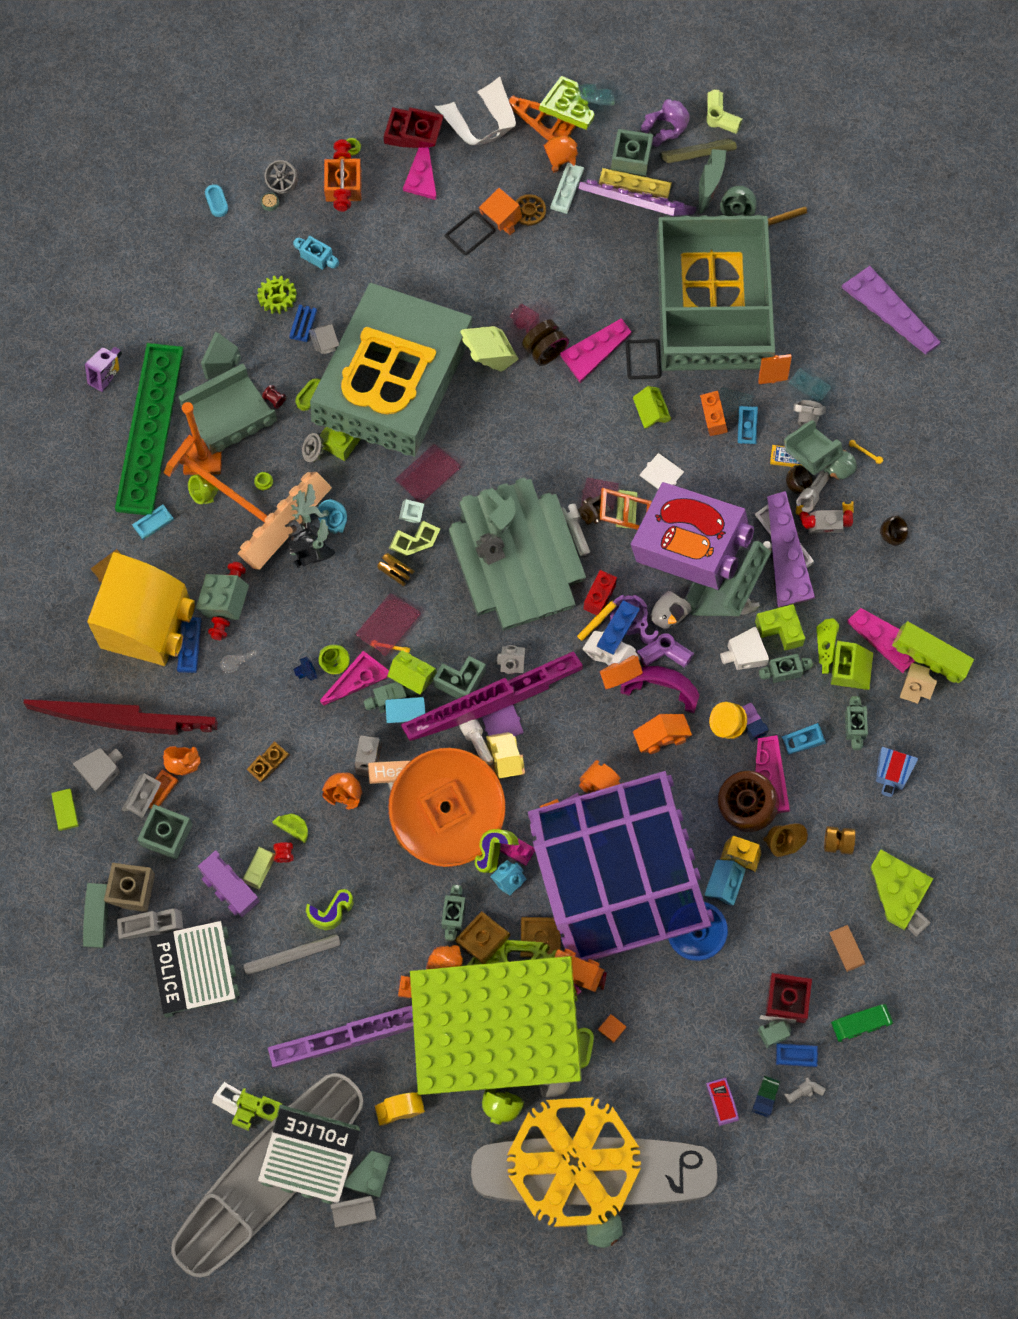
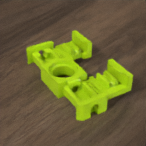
(249, 1105)

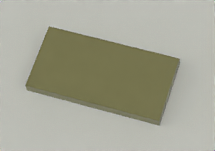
(697, 150)

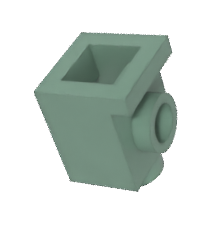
(774, 1033)

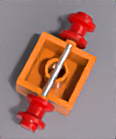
(342, 177)

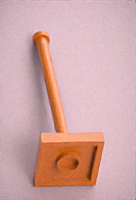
(200, 453)
(181, 457)

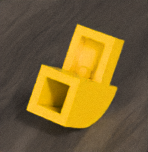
(399, 1107)

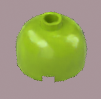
(501, 1106)

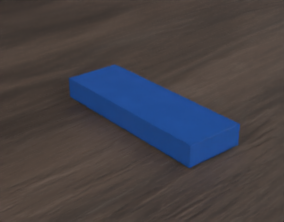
(190, 646)

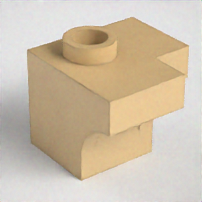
(918, 684)

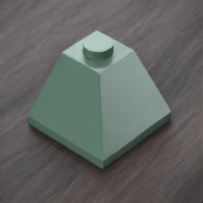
(219, 357)

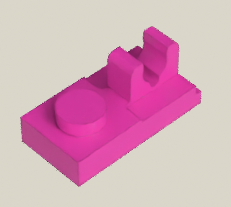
(521, 853)

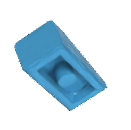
(747, 424)
(804, 739)

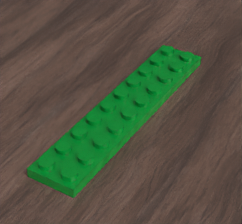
(149, 429)

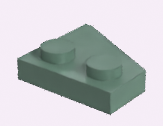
(369, 1174)

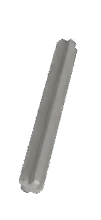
(291, 954)

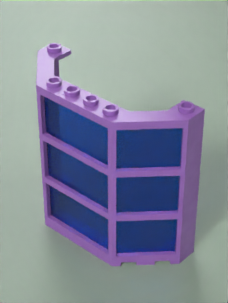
(619, 868)

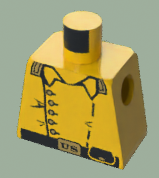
(742, 852)

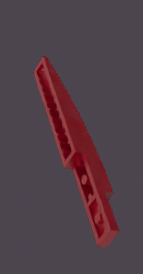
(122, 717)

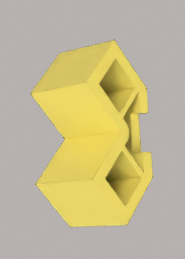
(505, 754)

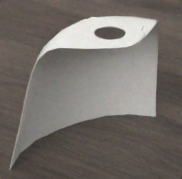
(498, 105)

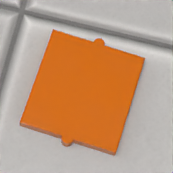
(774, 369)

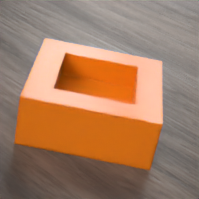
(612, 1028)

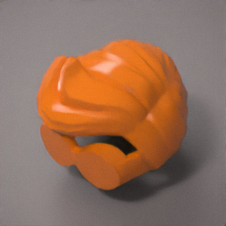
(181, 760)

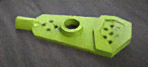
(826, 634)

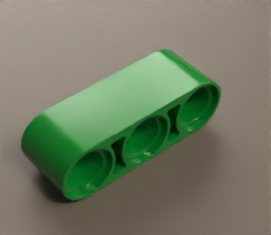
(862, 1021)

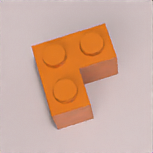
(662, 731)

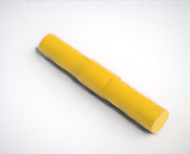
(596, 621)

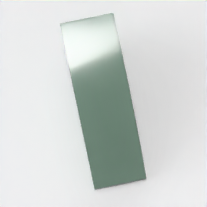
(95, 916)

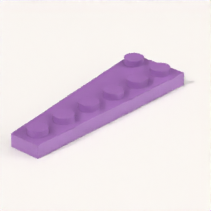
(883, 301)

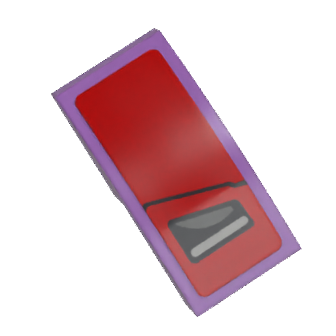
(722, 1101)

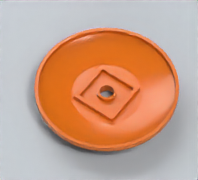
(474, 802)

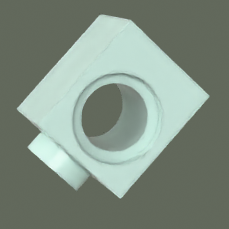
(411, 511)

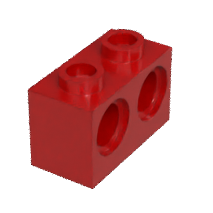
(600, 592)

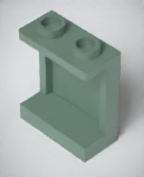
(812, 448)

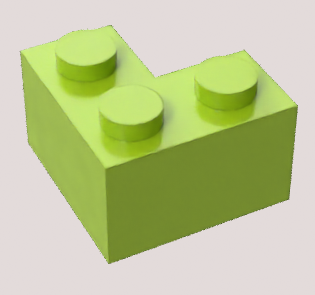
(782, 622)

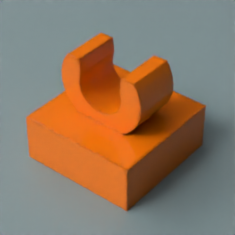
(405, 987)

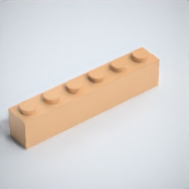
(273, 532)

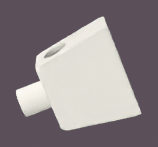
(746, 651)

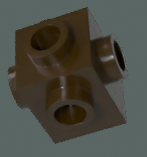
(591, 510)

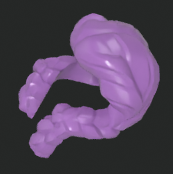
(672, 112)

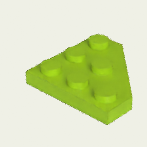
(566, 104)
(899, 887)

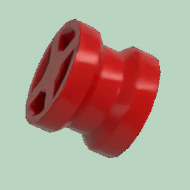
(283, 852)

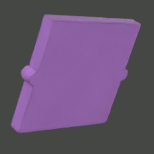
(502, 722)

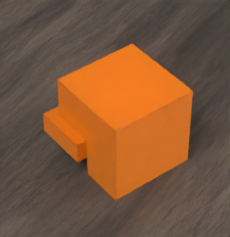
(502, 211)

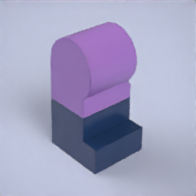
(755, 726)

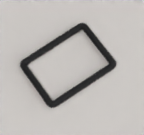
(479, 242)
(657, 356)

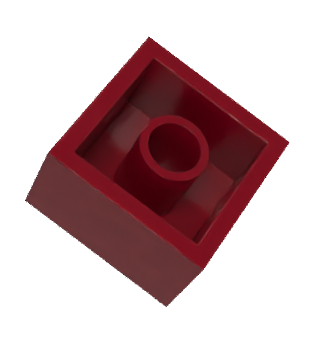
(788, 997)

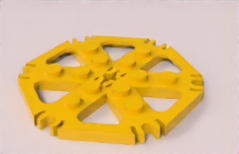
(564, 1180)

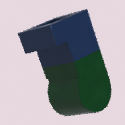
(766, 1096)

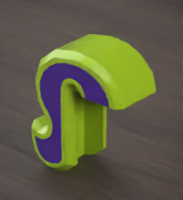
(490, 848)
(333, 914)

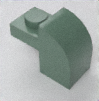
(504, 513)

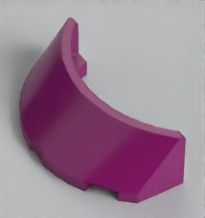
(666, 678)

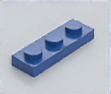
(618, 627)

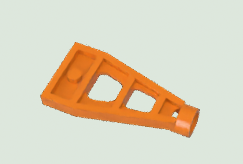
(560, 128)

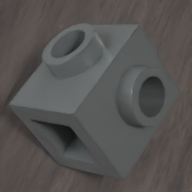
(490, 548)

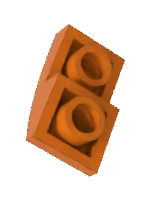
(620, 673)

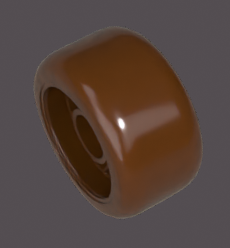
(741, 788)

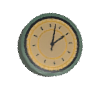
(269, 201)

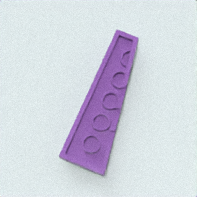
(790, 568)

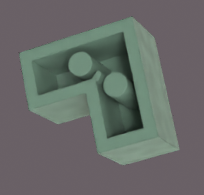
(460, 682)

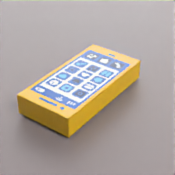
(781, 457)

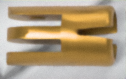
(393, 564)

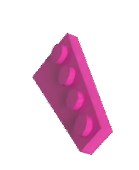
(590, 352)
(880, 636)
(770, 765)

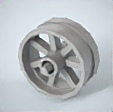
(281, 176)

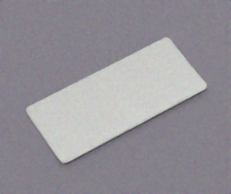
(777, 1018)

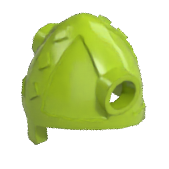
(201, 490)

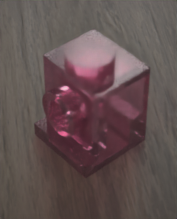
(524, 317)

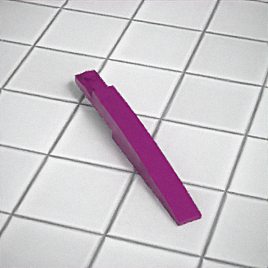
(492, 698)

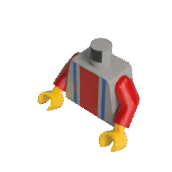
(827, 520)

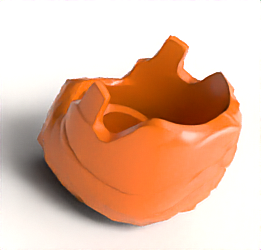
(445, 957)

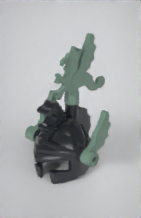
(308, 540)

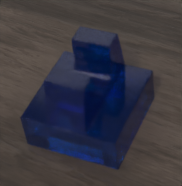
(306, 669)

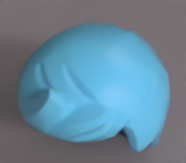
(337, 515)

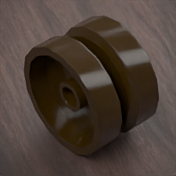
(545, 342)

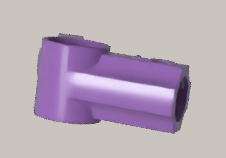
(655, 651)

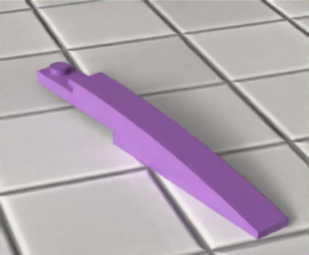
(342, 1038)

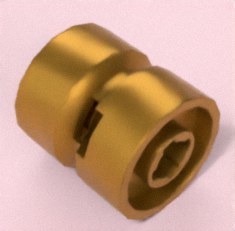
(839, 840)

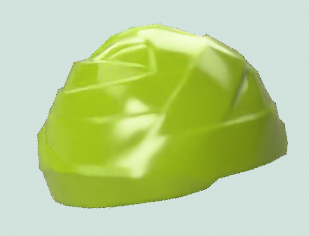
(330, 656)

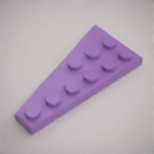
(642, 199)

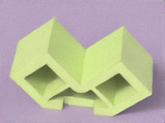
(423, 539)

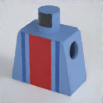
(893, 770)

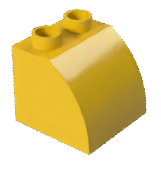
(140, 611)

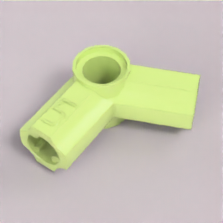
(722, 119)

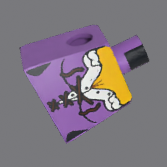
(102, 368)

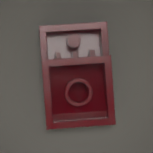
(412, 128)

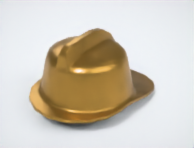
(786, 839)

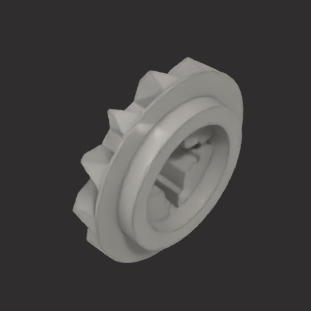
(310, 454)

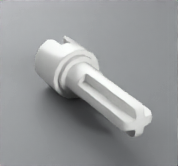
(572, 519)
(472, 731)

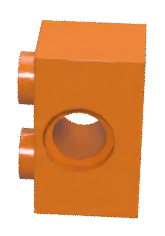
(713, 413)

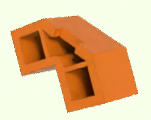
(584, 973)

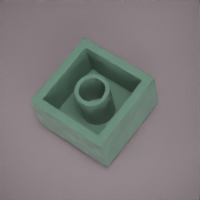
(632, 152)
(165, 832)

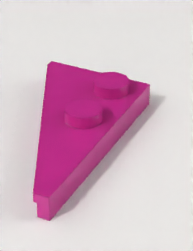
(420, 177)
(360, 674)

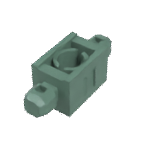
(790, 661)
(387, 692)
(852, 711)
(457, 900)

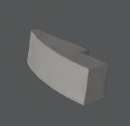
(150, 924)

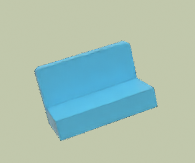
(404, 709)
(725, 881)

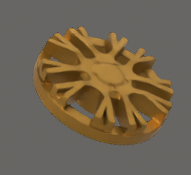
(530, 210)

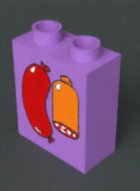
(692, 536)

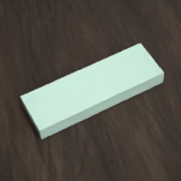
(567, 188)

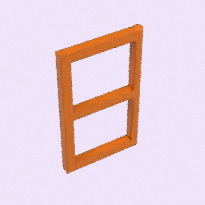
(626, 508)

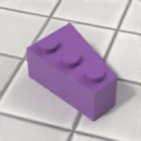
(227, 885)

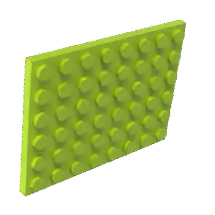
(495, 1025)

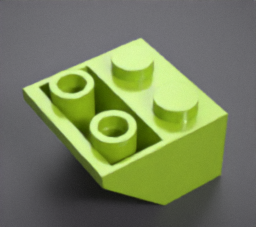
(851, 666)

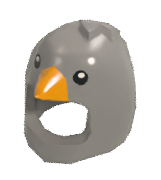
(667, 612)

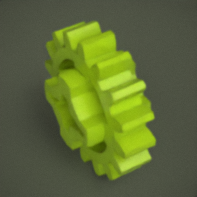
(277, 296)

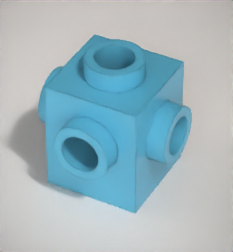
(508, 877)

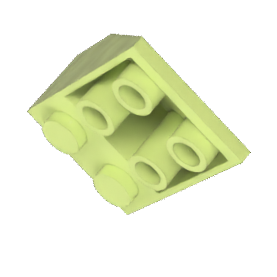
(489, 347)

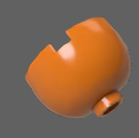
(340, 787)

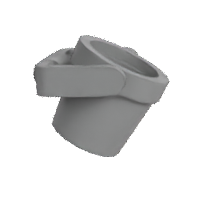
(808, 411)

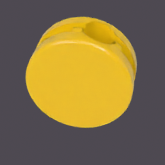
(728, 720)

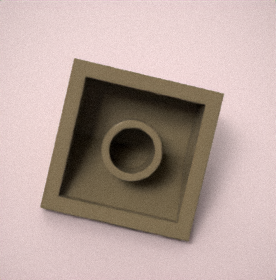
(130, 887)

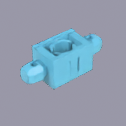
(319, 260)

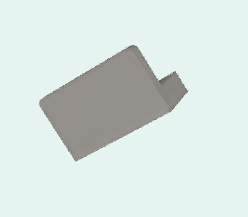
(141, 795)
(353, 1211)

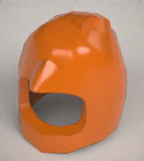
(561, 150)

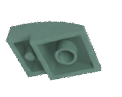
(710, 178)

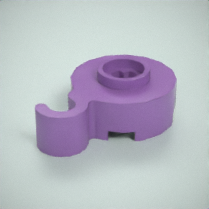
(640, 623)

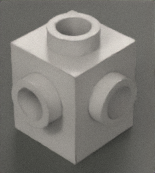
(511, 659)

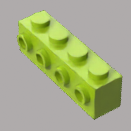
(932, 652)

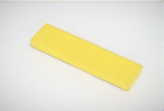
(635, 183)

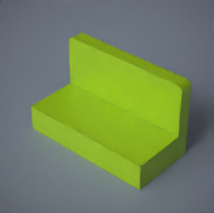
(651, 406)

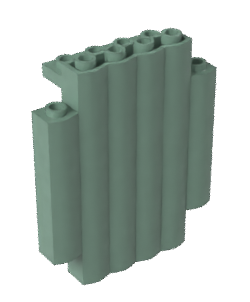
(538, 559)

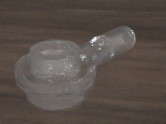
(230, 663)

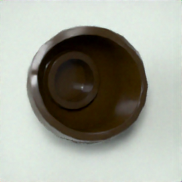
(795, 475)
(894, 525)

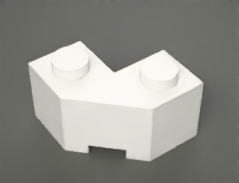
(623, 652)

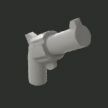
(805, 1089)

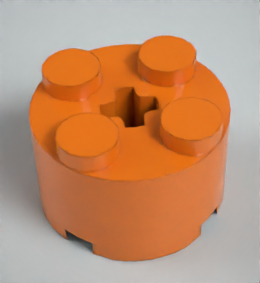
(598, 778)

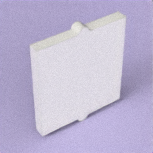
(660, 471)

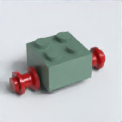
(223, 598)

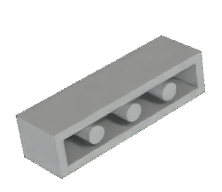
(324, 339)

